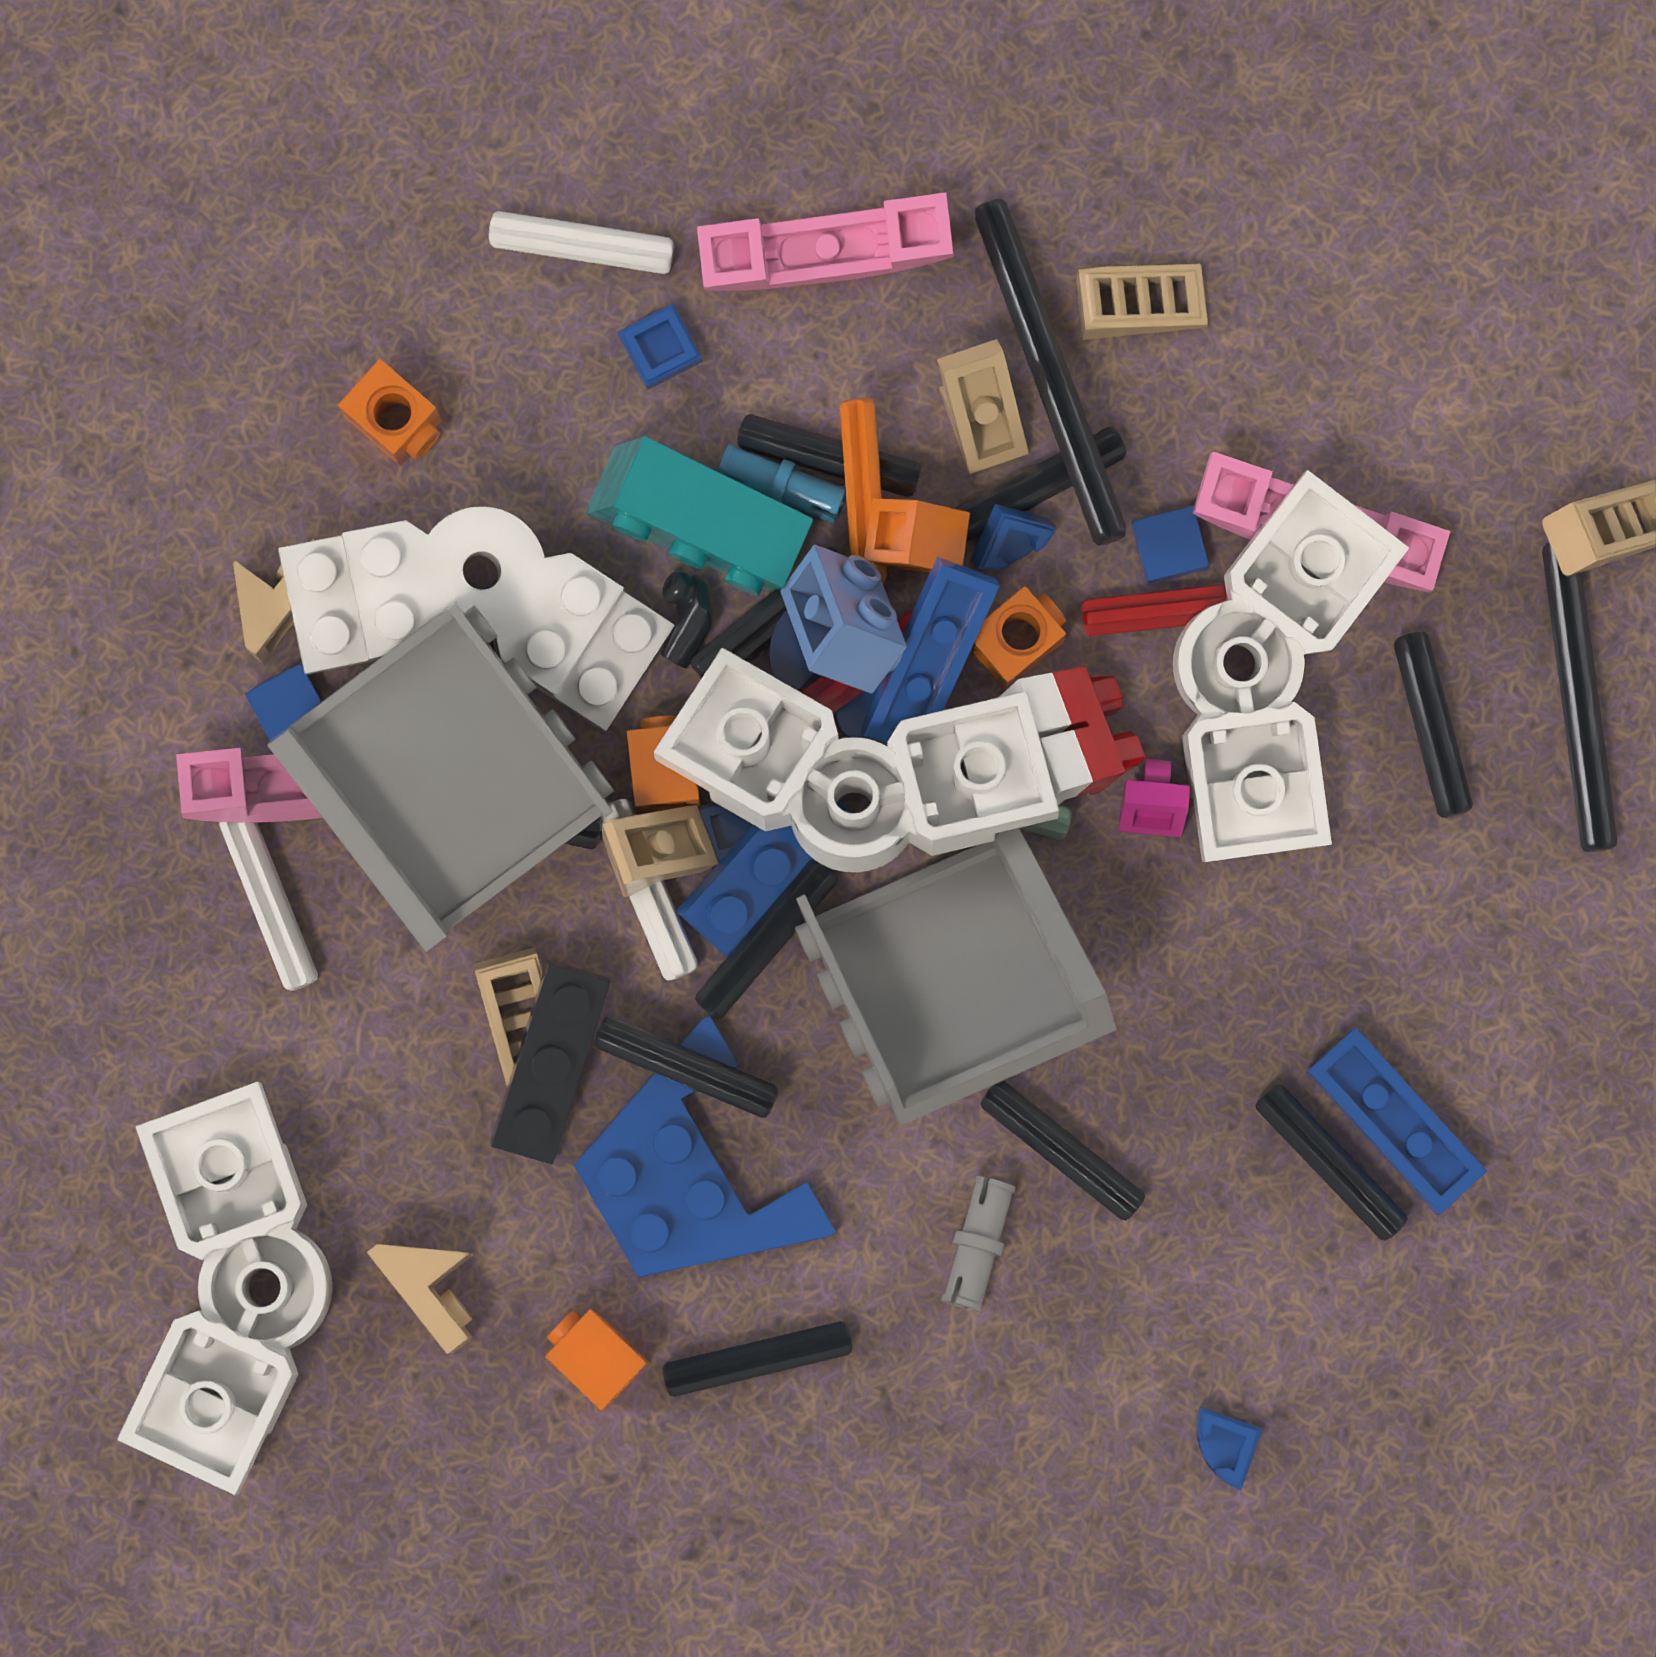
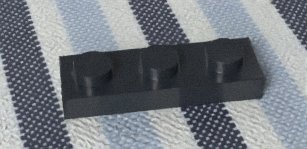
(550, 1062)

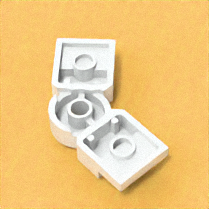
(1288, 596)
(553, 614)
(936, 784)
(231, 1364)

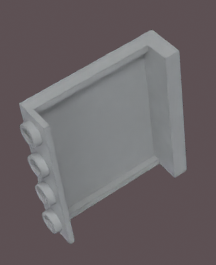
(442, 773)
(956, 976)

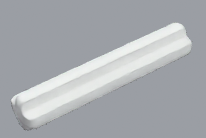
(581, 242)
(270, 904)
(659, 918)

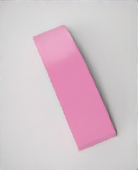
(827, 247)
(1245, 496)
(239, 789)

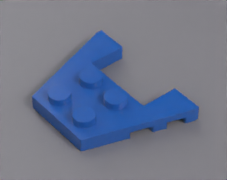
(668, 1191)

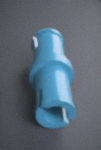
(784, 483)

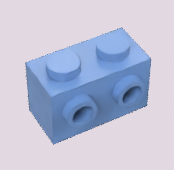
(843, 618)

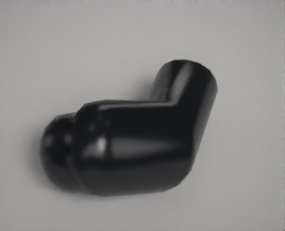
(693, 614)

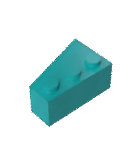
(699, 515)

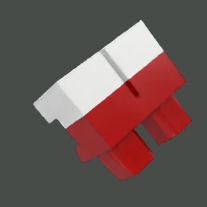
(1074, 732)

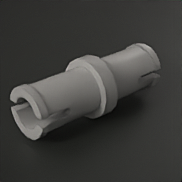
(978, 1244)

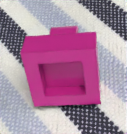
(1154, 803)

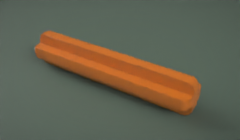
(860, 470)

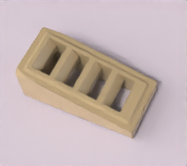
(1096, 325)
(1602, 528)
(501, 968)

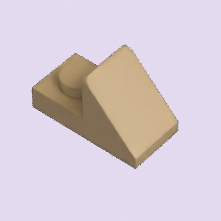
(982, 406)
(263, 612)
(657, 847)
(414, 1276)

